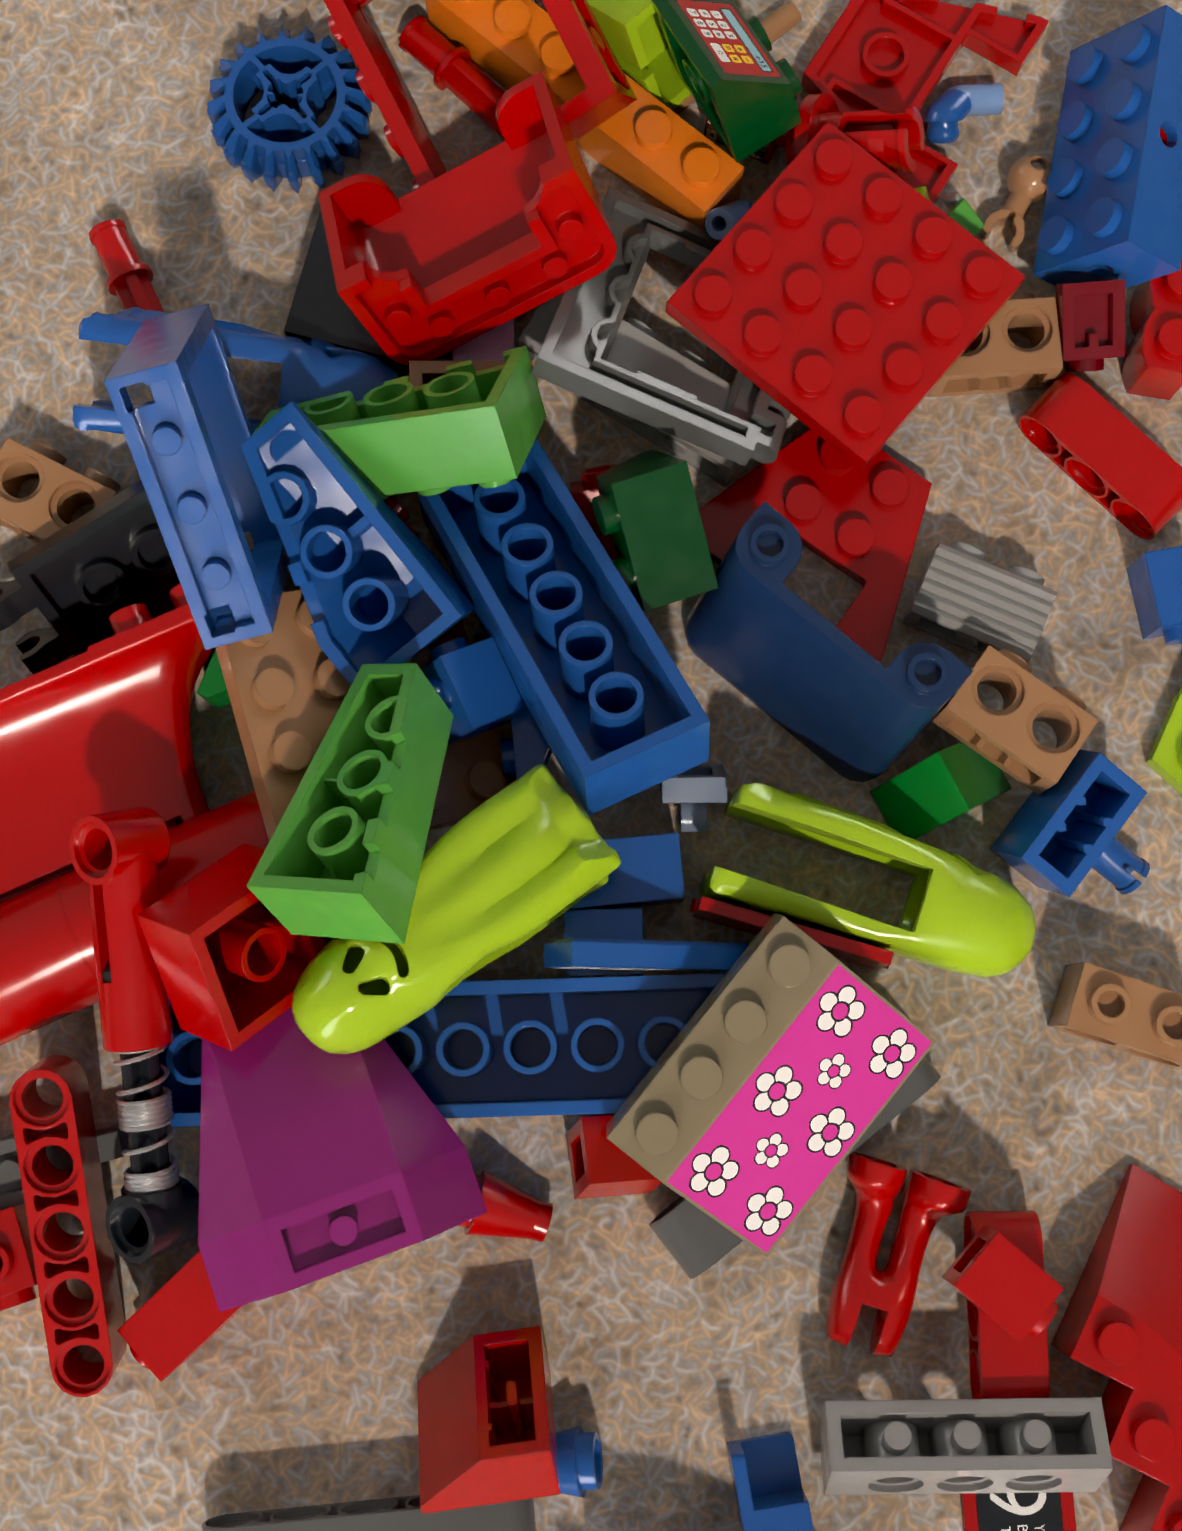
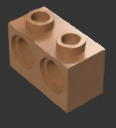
(999, 364)
(57, 495)
(1007, 734)
(1120, 1013)

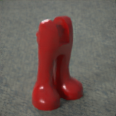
(895, 1286)

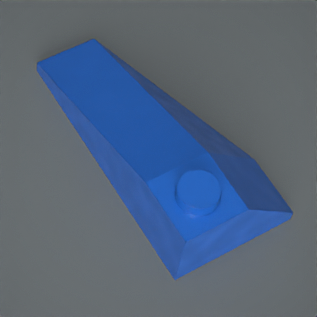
(358, 564)

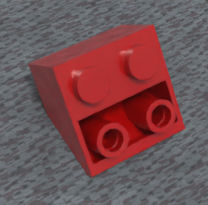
(488, 1424)

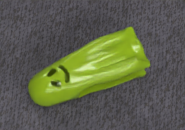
(476, 898)
(952, 912)

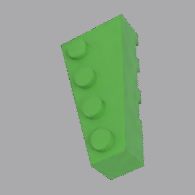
(438, 433)
(362, 813)

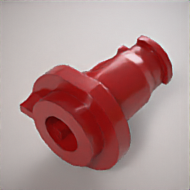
(878, 132)

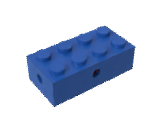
(1118, 159)

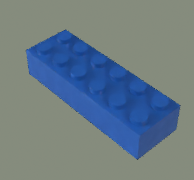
(570, 633)

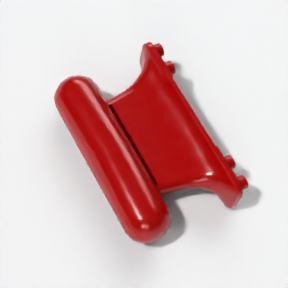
(84, 743)

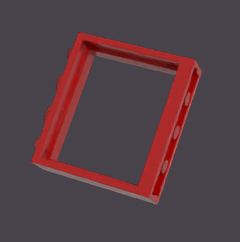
(605, 82)

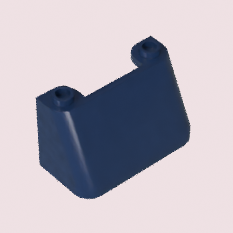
(805, 667)

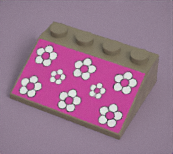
(769, 1085)

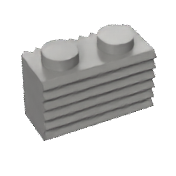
(979, 603)

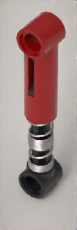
(121, 863)

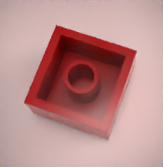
(224, 952)

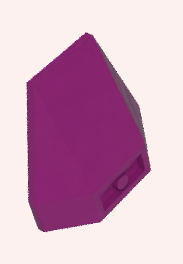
(317, 1163)

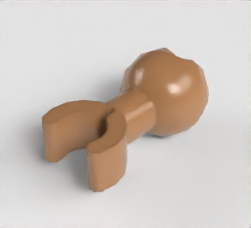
(1026, 187)

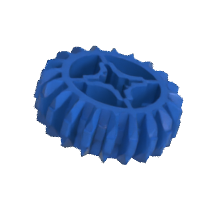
(276, 138)

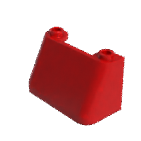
(473, 240)

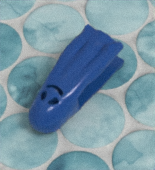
(308, 367)

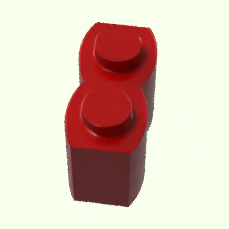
(1155, 353)

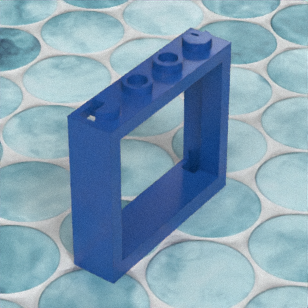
(198, 474)

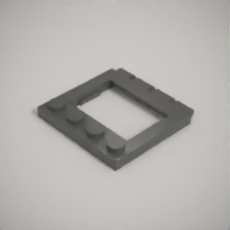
(590, 318)

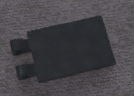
(86, 575)

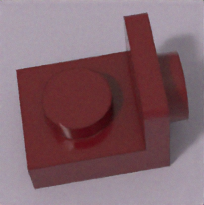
(1091, 323)

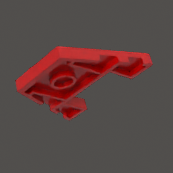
(898, 52)
(844, 515)

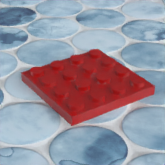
(844, 295)

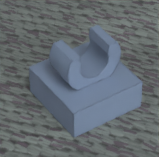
(693, 791)

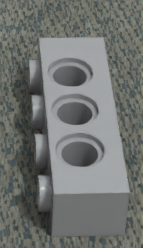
(963, 1446)

